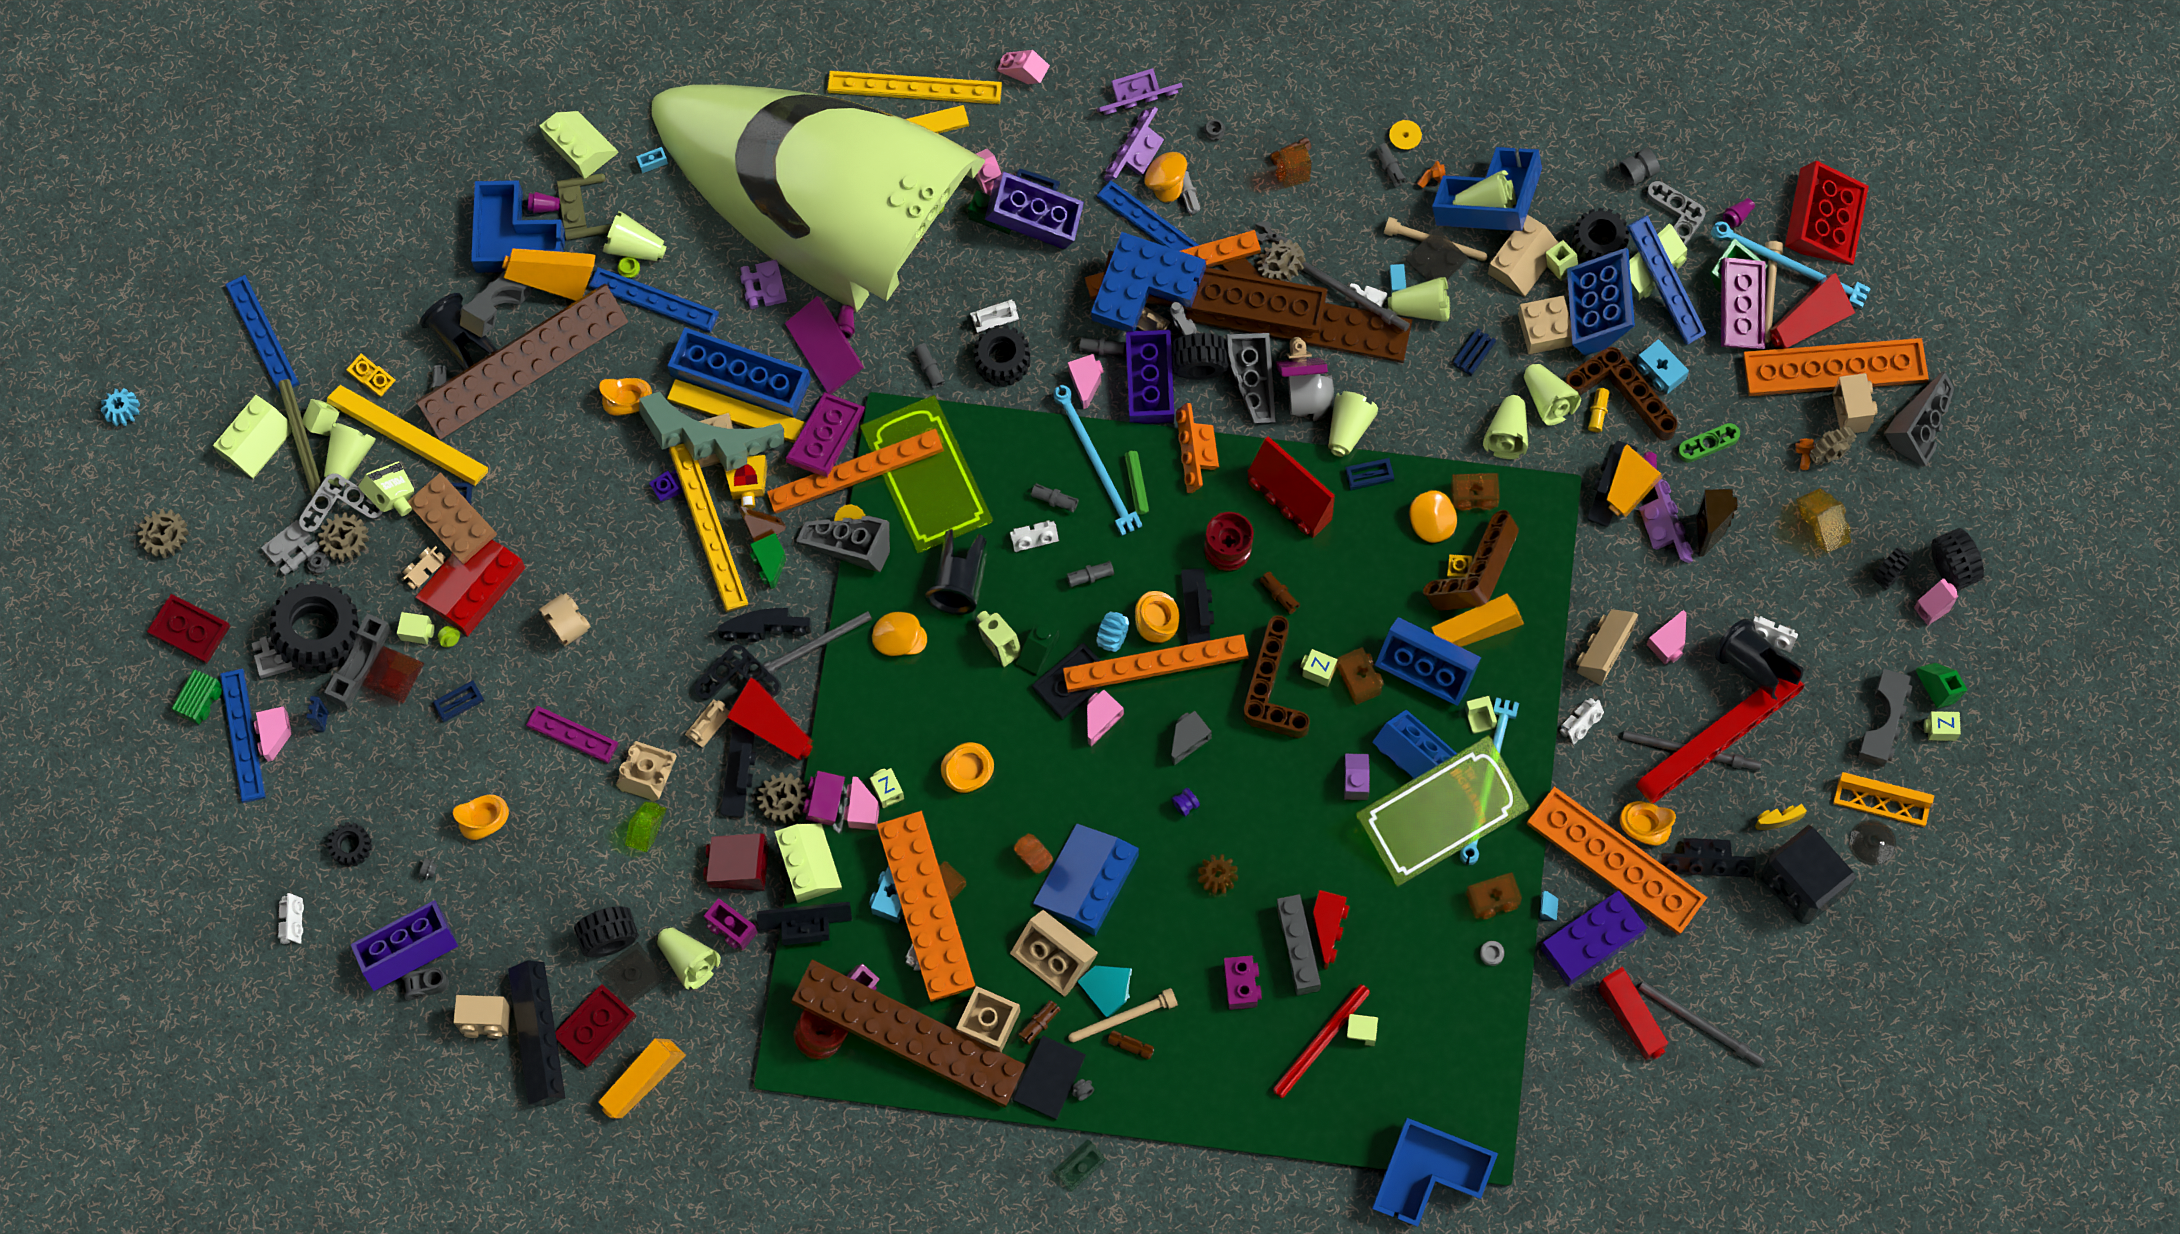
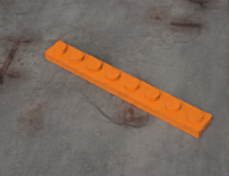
(1213, 252)
(856, 471)
(1155, 663)

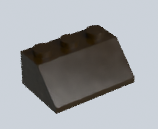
(1714, 517)

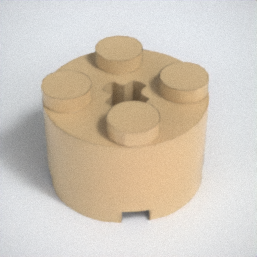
(563, 619)

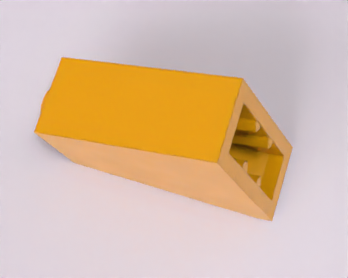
(1631, 482)

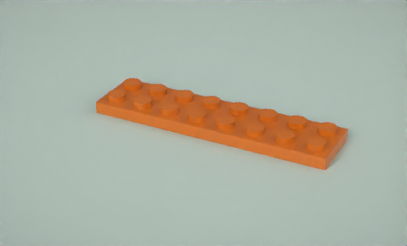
(1821, 366)
(1616, 861)
(926, 906)

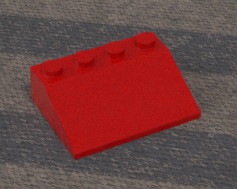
(1826, 214)
(1291, 488)
(469, 590)

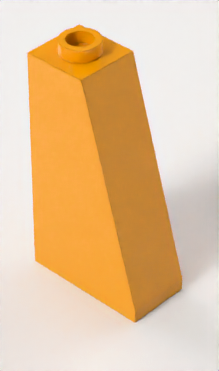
(550, 271)
(1480, 622)
(641, 1077)

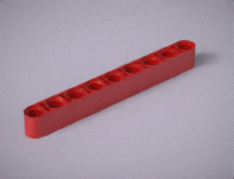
(1715, 740)

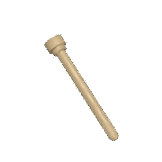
(1394, 227)
(1770, 287)
(1166, 999)

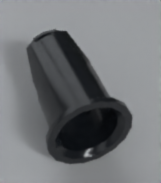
(445, 320)
(956, 578)
(1756, 657)

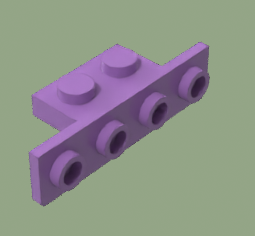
(1136, 87)
(1138, 149)
(1663, 523)

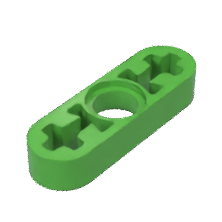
(1712, 434)

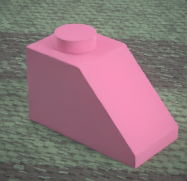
(1086, 377)
(1670, 639)
(1102, 715)

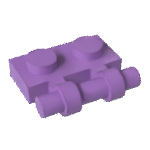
(770, 281)

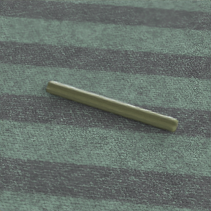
(300, 437)

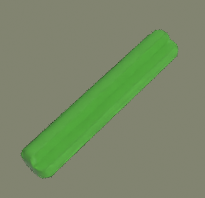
(1136, 482)

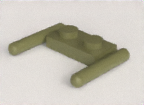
(573, 207)

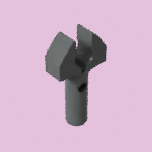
(1268, 235)

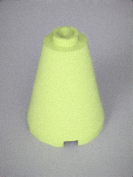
(1490, 192)
(633, 240)
(1423, 301)
(1550, 394)
(1349, 421)
(1508, 430)
(345, 451)
(688, 957)

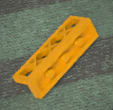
(1885, 791)

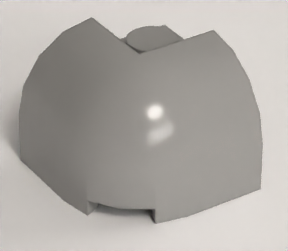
(1310, 395)

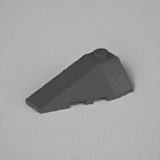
(1252, 368)
(1916, 425)
(854, 541)

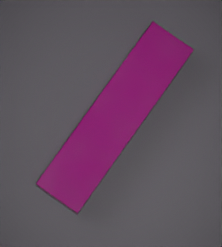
(572, 734)

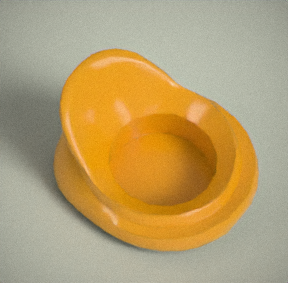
(1166, 176)
(623, 395)
(1433, 516)
(1156, 616)
(899, 634)
(967, 767)
(481, 816)
(1647, 822)

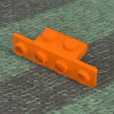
(1197, 447)

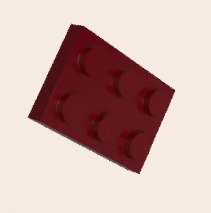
(188, 628)
(594, 1025)

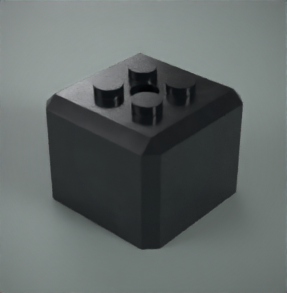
(1807, 875)

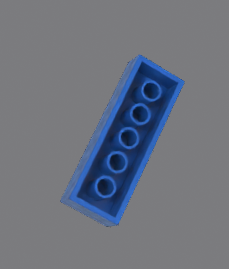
(739, 372)

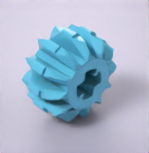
(121, 415)
(1112, 631)

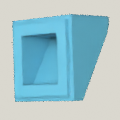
(1548, 906)

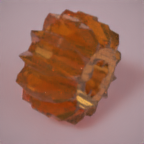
(1033, 853)
(1210, 869)

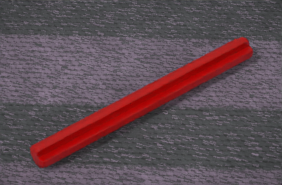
(1321, 1041)

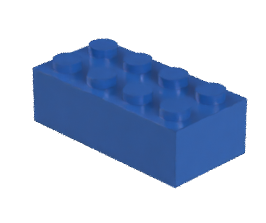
(1427, 661)

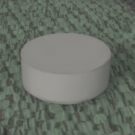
(1492, 953)

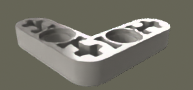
(1685, 219)
(332, 495)

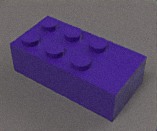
(1034, 210)
(1150, 377)
(1593, 938)
(404, 945)

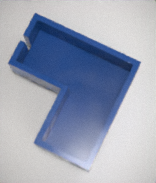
(1524, 182)
(500, 226)
(1140, 270)
(1426, 1157)

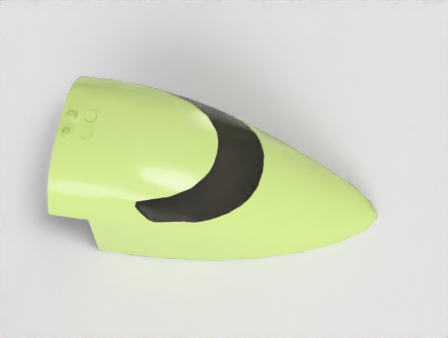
(814, 179)

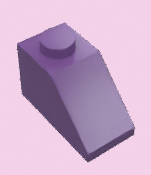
(1357, 776)

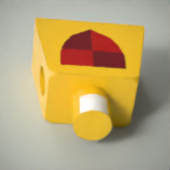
(748, 480)

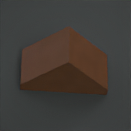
(760, 524)

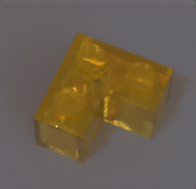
(1826, 519)

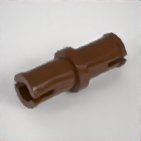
(1279, 592)
(1039, 1022)

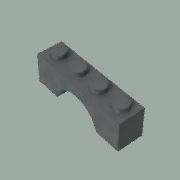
(480, 313)
(350, 677)
(1891, 691)
(1299, 945)

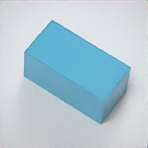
(652, 160)
(1397, 277)

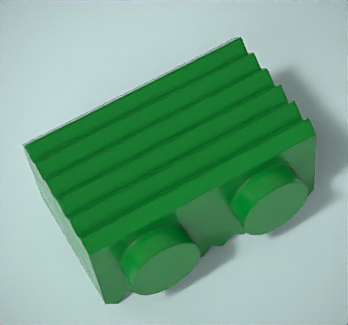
(196, 697)

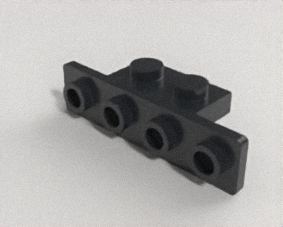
(1599, 511)
(1196, 605)
(738, 772)
(1708, 858)
(804, 923)

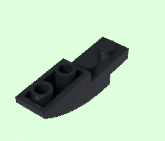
(754, 625)

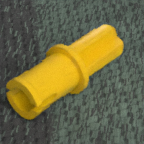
(1598, 410)

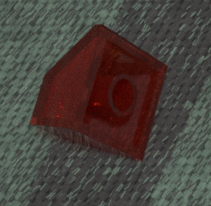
(393, 674)

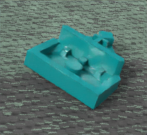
(1107, 987)

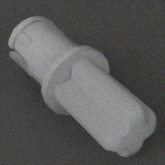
(1189, 195)

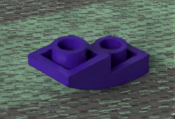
(667, 485)

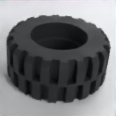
(308, 600)

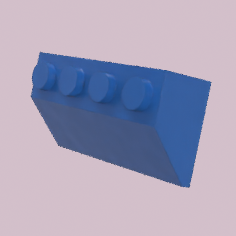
(1412, 744)

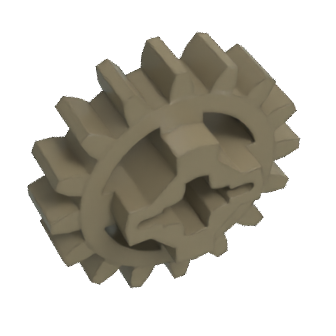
(1281, 261)
(1832, 445)
(355, 532)
(152, 533)
(787, 806)

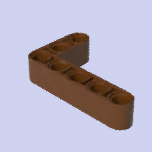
(1626, 387)
(1483, 572)
(1266, 682)

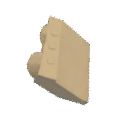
(645, 771)

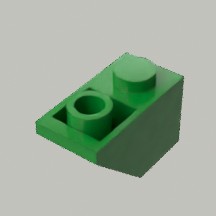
(770, 557)
(1942, 684)

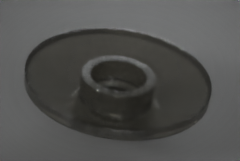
(1867, 851)

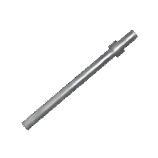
(1387, 314)
(808, 647)
(1735, 760)
(1741, 1049)

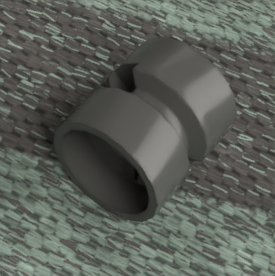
(1640, 166)

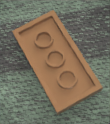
(452, 518)

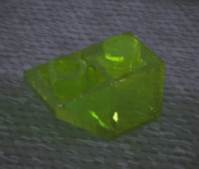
(645, 826)

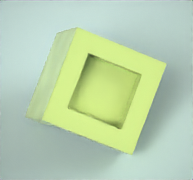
(320, 417)
(1480, 714)
(1362, 1028)

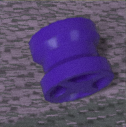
(1185, 802)

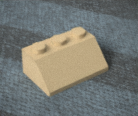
(1523, 257)
(1606, 645)
(1053, 952)

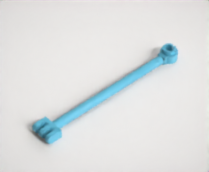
(1854, 293)
(1125, 518)
(1504, 714)

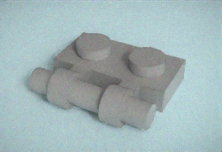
(1183, 325)
(287, 543)
(269, 662)

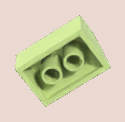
(577, 142)
(1641, 280)
(253, 436)
(808, 861)

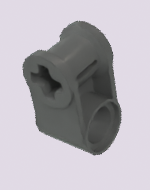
(419, 983)

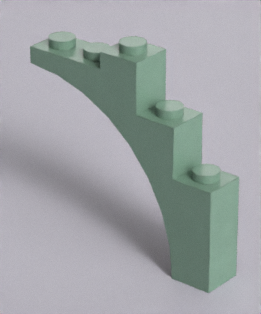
(702, 440)

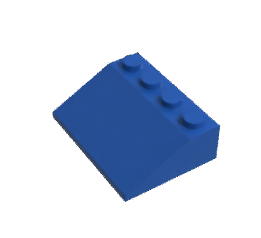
(1600, 301)
(1087, 878)

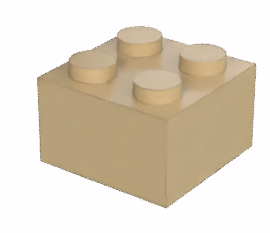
(1545, 324)
(1854, 402)
(482, 1016)
(989, 1018)

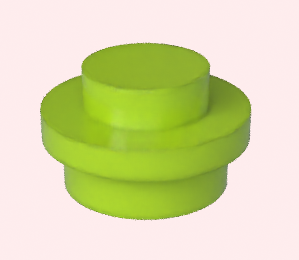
(628, 267)
(448, 636)

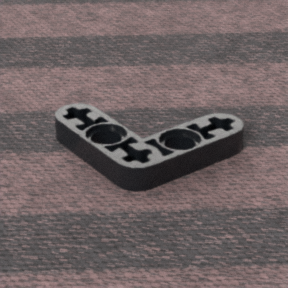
(741, 666)

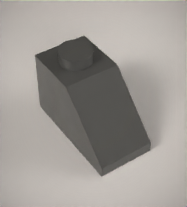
(1189, 736)

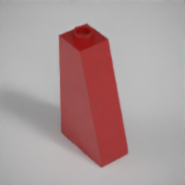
(1814, 312)
(766, 718)
(1633, 1014)

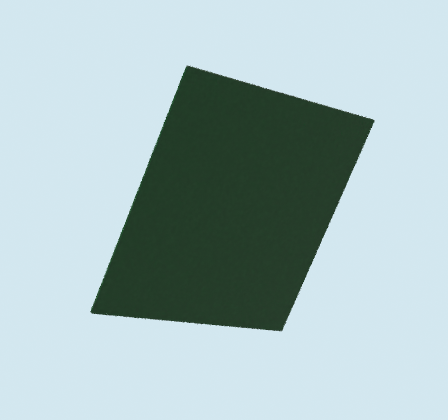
(1269, 801)

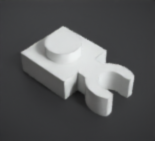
(1371, 293)

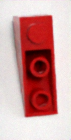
(1326, 919)

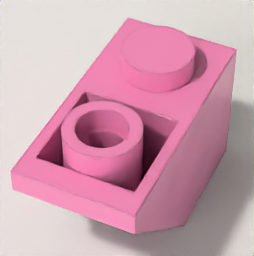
(1023, 66)
(988, 172)
(1936, 602)
(274, 731)
(863, 807)

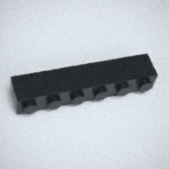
(536, 1033)

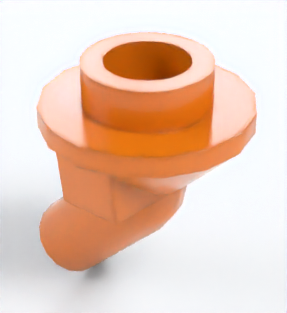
(1436, 172)
(1805, 447)

